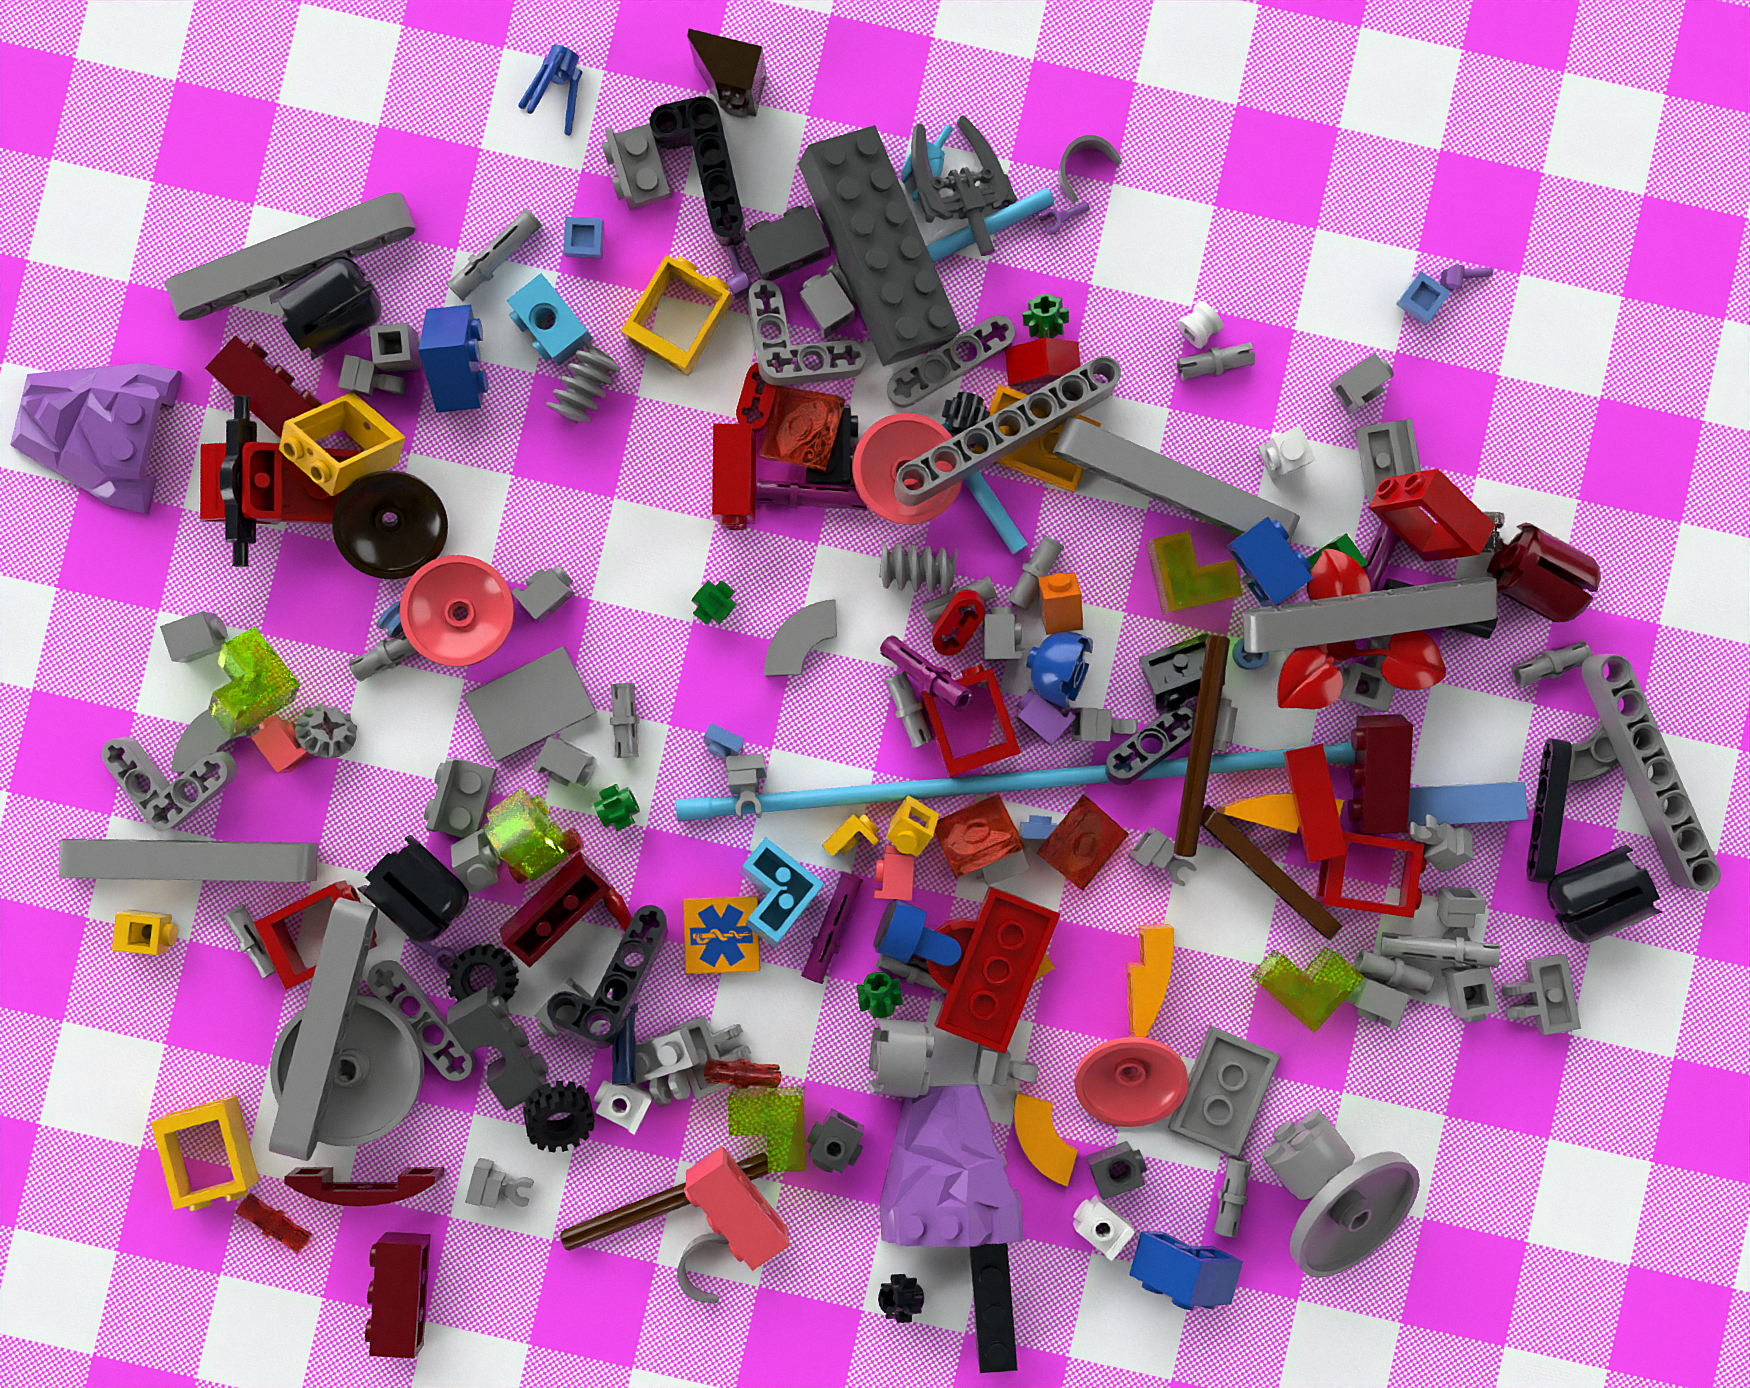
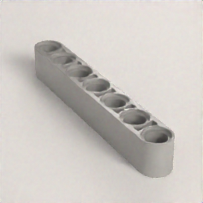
(289, 256)
(1017, 416)
(1166, 479)
(1369, 614)
(1665, 781)
(188, 860)
(323, 1029)

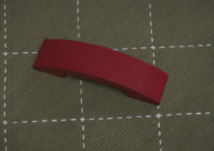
(319, 1185)

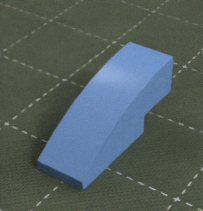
(1468, 803)

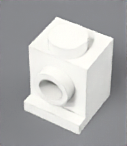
(1286, 453)
(637, 1099)
(1114, 1237)

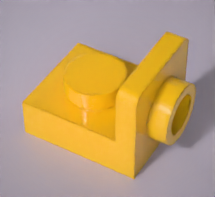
(844, 837)

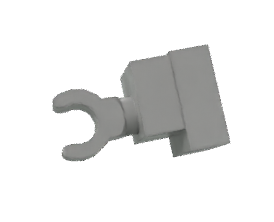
(362, 377)
(1097, 725)
(743, 780)
(1444, 844)
(1159, 850)
(1458, 910)
(994, 1067)
(489, 1184)

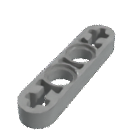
(953, 365)
(427, 1015)

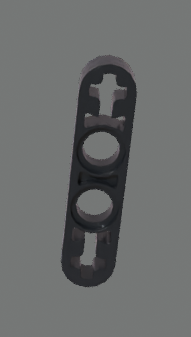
(1549, 810)

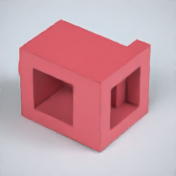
(280, 745)
(895, 874)

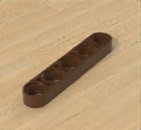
(1269, 873)

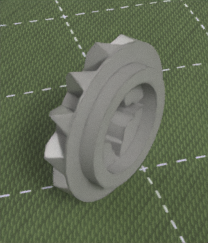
(316, 740)

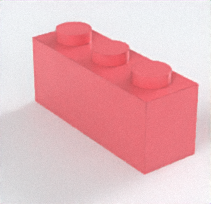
(736, 1209)

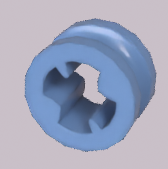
(391, 620)
(1252, 663)

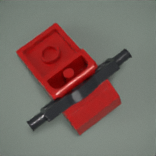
(256, 484)

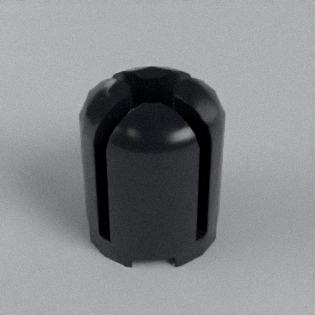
(328, 305)
(416, 892)
(1602, 896)

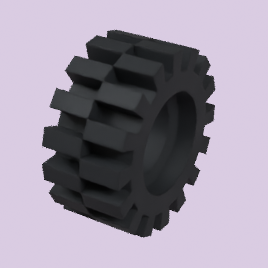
(488, 956)
(554, 1101)

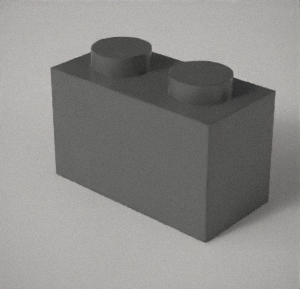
(787, 243)

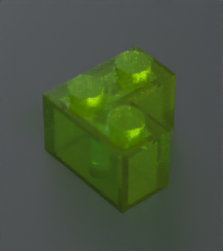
(1180, 580)
(258, 684)
(525, 834)
(1308, 994)
(773, 1113)

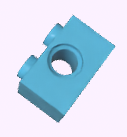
(541, 299)

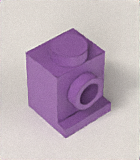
(1043, 717)

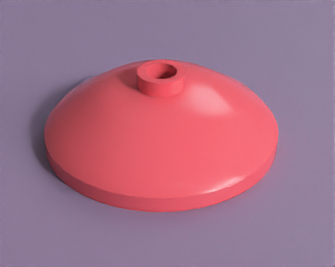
(886, 449)
(436, 595)
(1131, 1081)

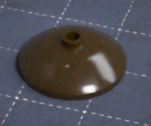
(392, 547)

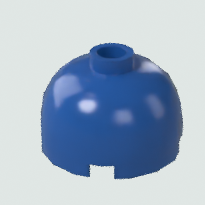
(1060, 666)

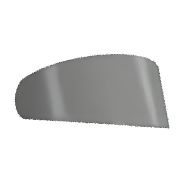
(1084, 142)
(683, 1280)

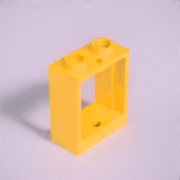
(686, 272)
(351, 414)
(236, 1143)

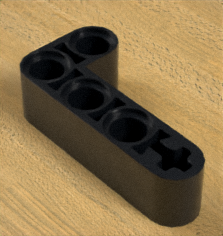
(710, 172)
(617, 974)

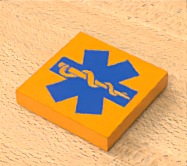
(718, 935)

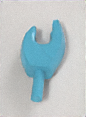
(935, 156)

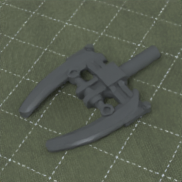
(967, 198)

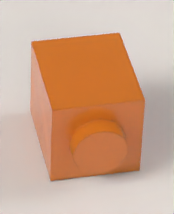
(1060, 603)

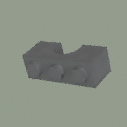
(486, 1022)

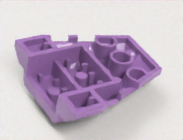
(97, 427)
(947, 1175)

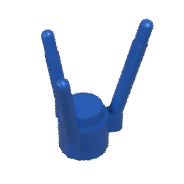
(558, 68)

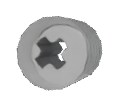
(584, 384)
(917, 568)

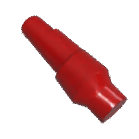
(617, 907)

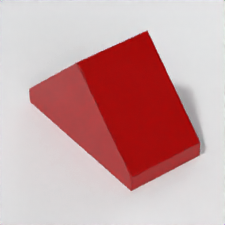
(1041, 361)

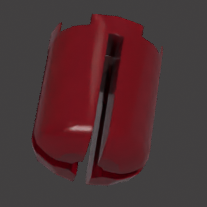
(1545, 574)

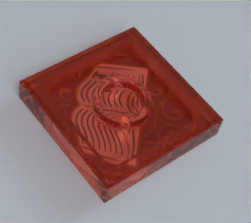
(802, 428)
(978, 836)
(1082, 842)

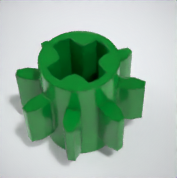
(1045, 316)
(714, 602)
(616, 807)
(879, 995)

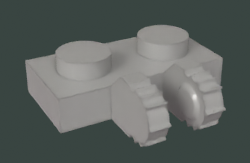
(1551, 995)
(707, 1048)
(663, 1056)

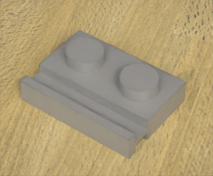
(1386, 452)

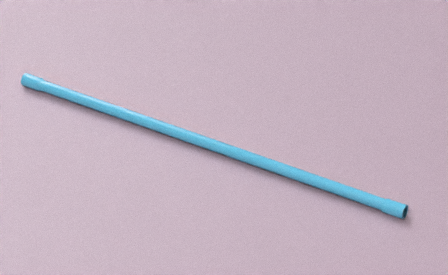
(709, 807)

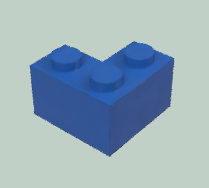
(450, 358)
(1269, 562)
(1185, 1272)

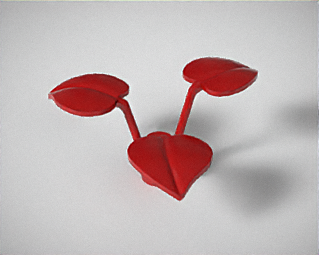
(1309, 673)

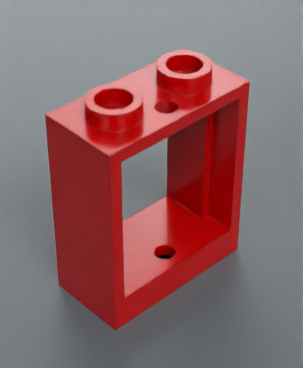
(734, 475)
(1460, 526)
(985, 756)
(1333, 869)
(279, 942)

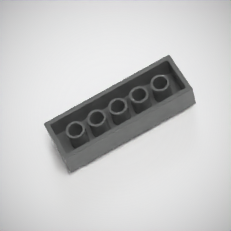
(878, 245)

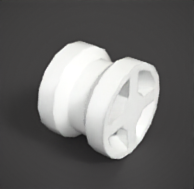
(1200, 324)

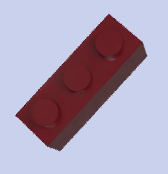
(245, 372)
(1381, 773)
(554, 909)
(398, 1295)

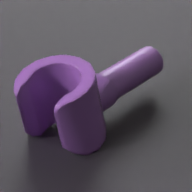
(1062, 216)
(1453, 276)
(739, 283)
(435, 952)

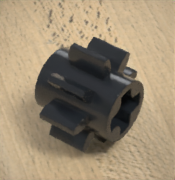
(964, 412)
(901, 1298)

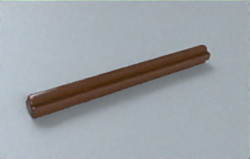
(1201, 745)
(645, 1209)

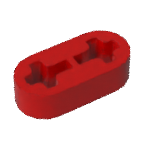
(749, 395)
(963, 626)

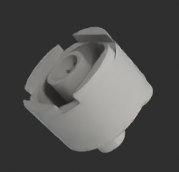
(899, 1058)
(1308, 1154)

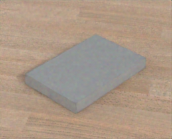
(530, 704)
(1224, 1091)

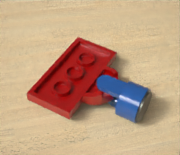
(979, 962)

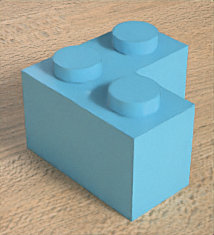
(788, 890)

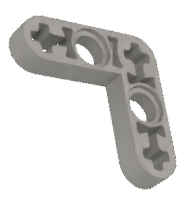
(783, 351)
(162, 793)

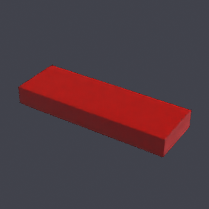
(1315, 803)

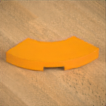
(1040, 1140)

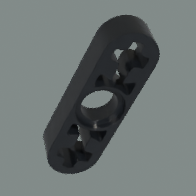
(1169, 745)

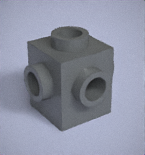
(837, 1129)

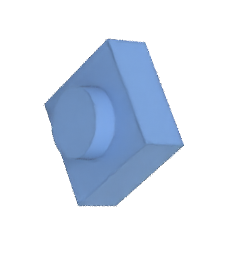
(583, 237)
(1423, 298)
(722, 742)
(1037, 828)

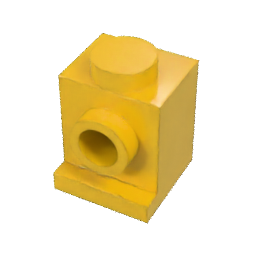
(907, 834)
(132, 932)

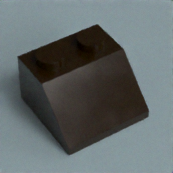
(731, 70)

